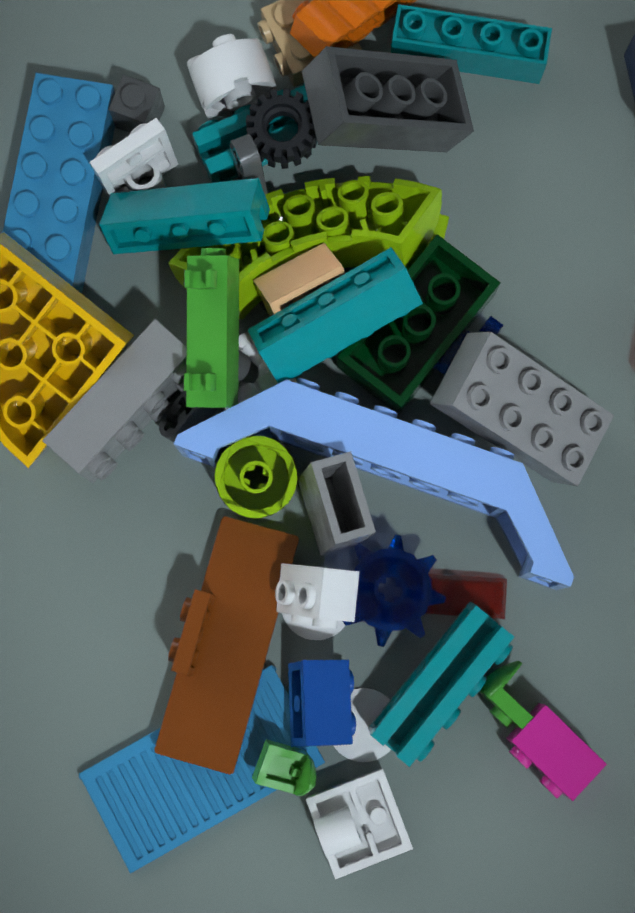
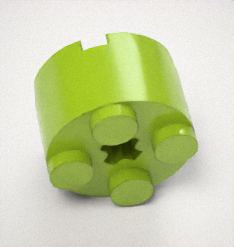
(244, 457)

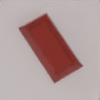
(484, 592)

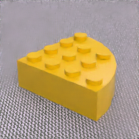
(49, 349)

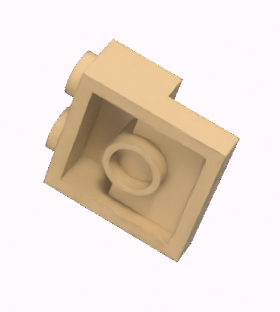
(276, 28)

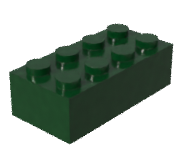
(407, 351)

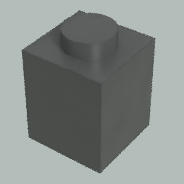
(135, 104)

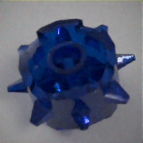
(408, 575)

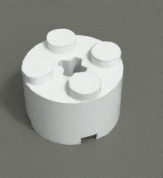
(231, 75)

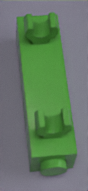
(212, 329)

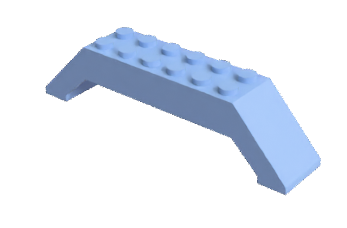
(400, 453)

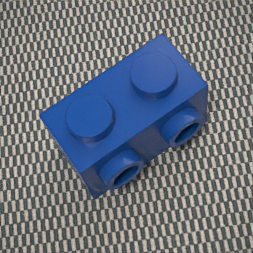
(321, 703)

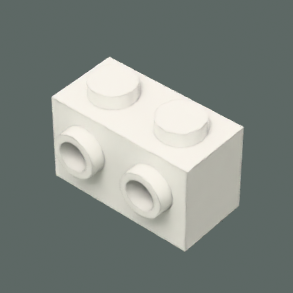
(317, 594)

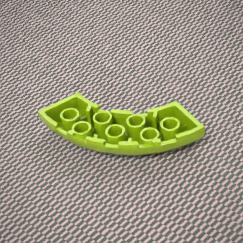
(350, 217)

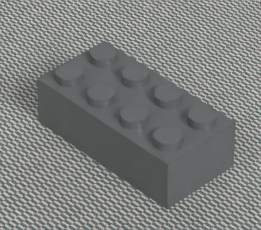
(386, 100)

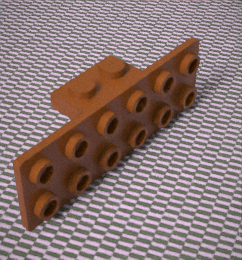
(224, 646)

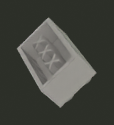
(121, 404)
(522, 408)

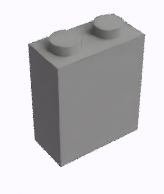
(336, 503)

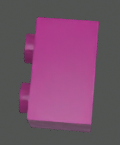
(556, 753)

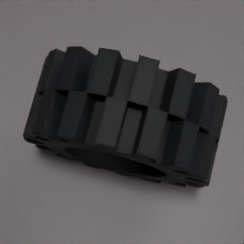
(277, 106)

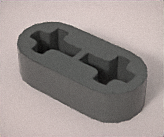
(247, 159)

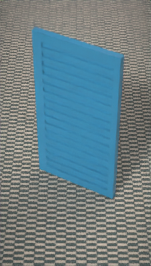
(163, 802)

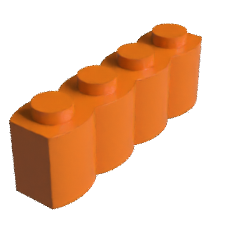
(340, 21)

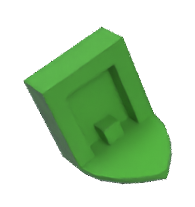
(505, 707)
(285, 769)

